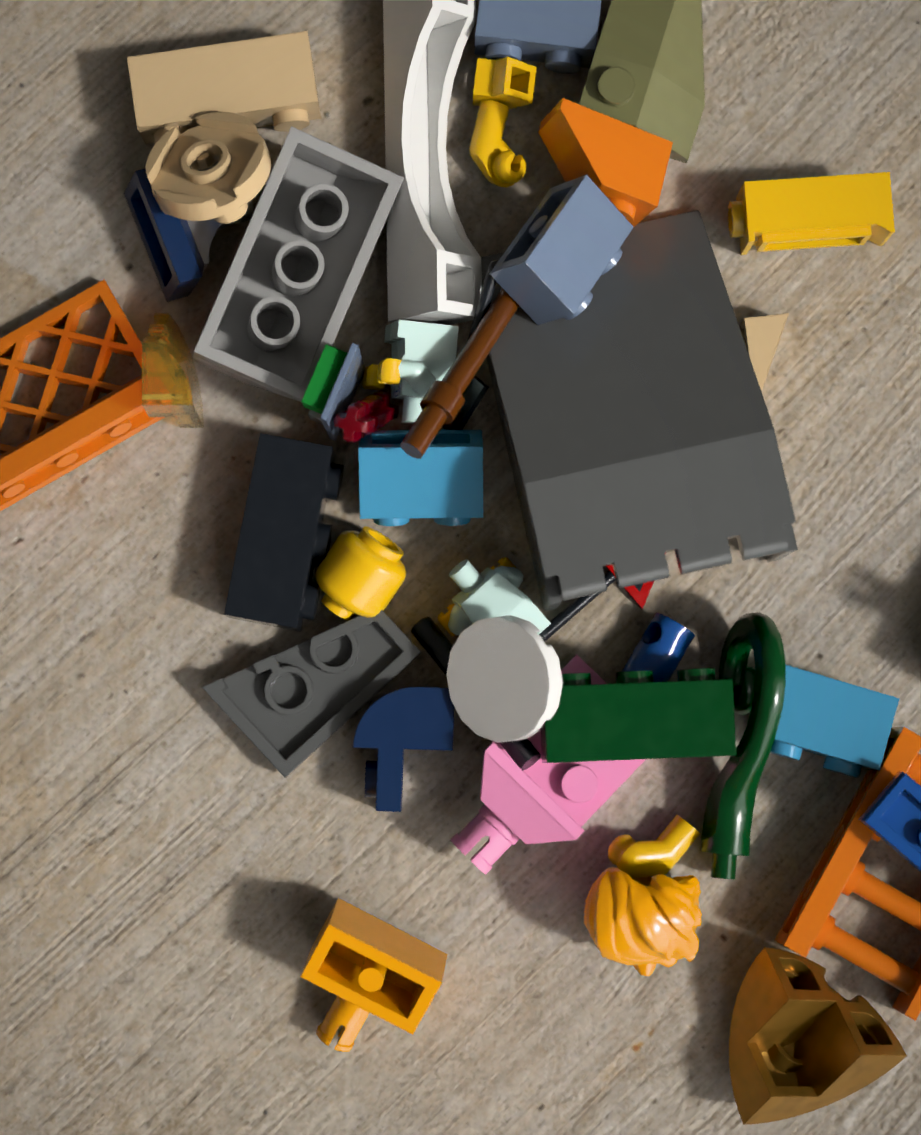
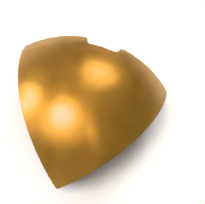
(801, 1041)

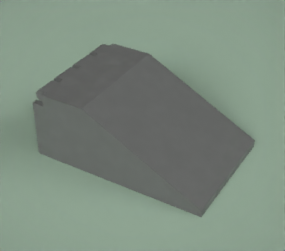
(640, 424)

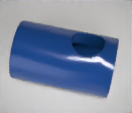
(660, 648)

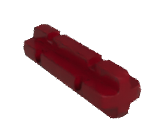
(366, 416)

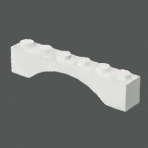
(430, 260)

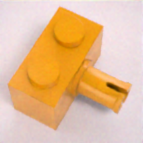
(372, 972)

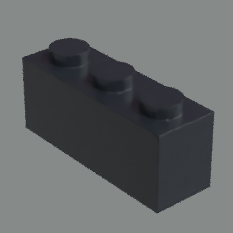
(283, 533)

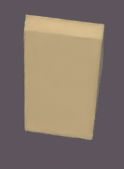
(761, 340)

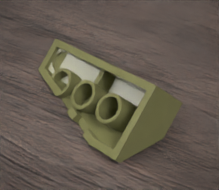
(651, 69)

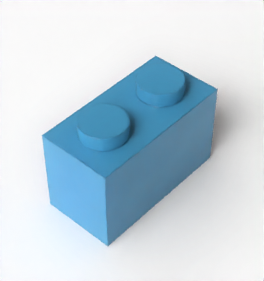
(438, 486)
(834, 721)

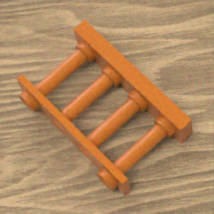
(843, 873)

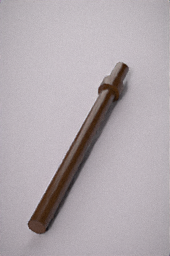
(446, 396)

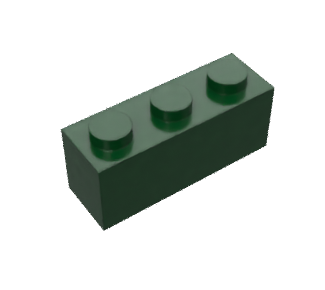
(641, 718)

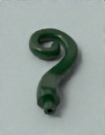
(760, 694)

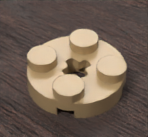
(216, 192)

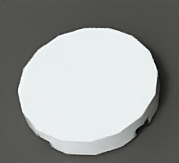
(504, 678)

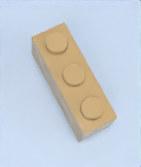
(257, 78)

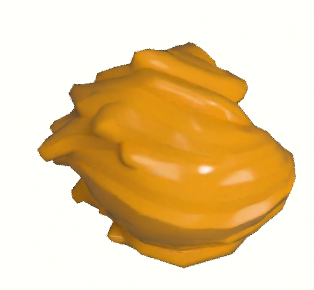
(644, 918)

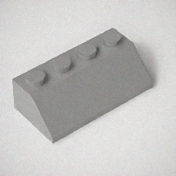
(297, 266)

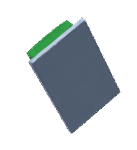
(333, 386)

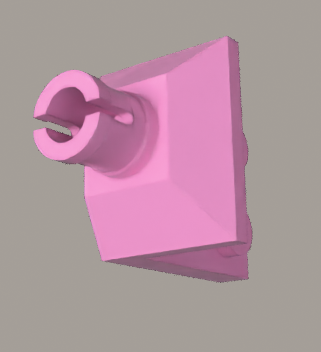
(541, 802)

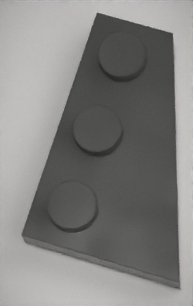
(311, 690)

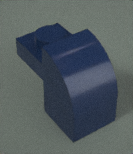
(400, 721)

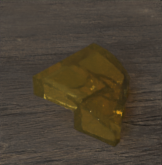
(170, 375)

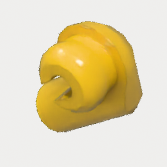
(489, 149)
(653, 856)

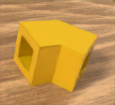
(504, 81)

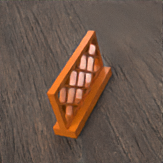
(85, 433)

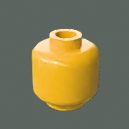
(360, 573)

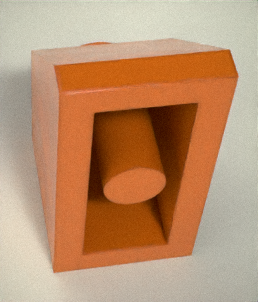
(615, 155)

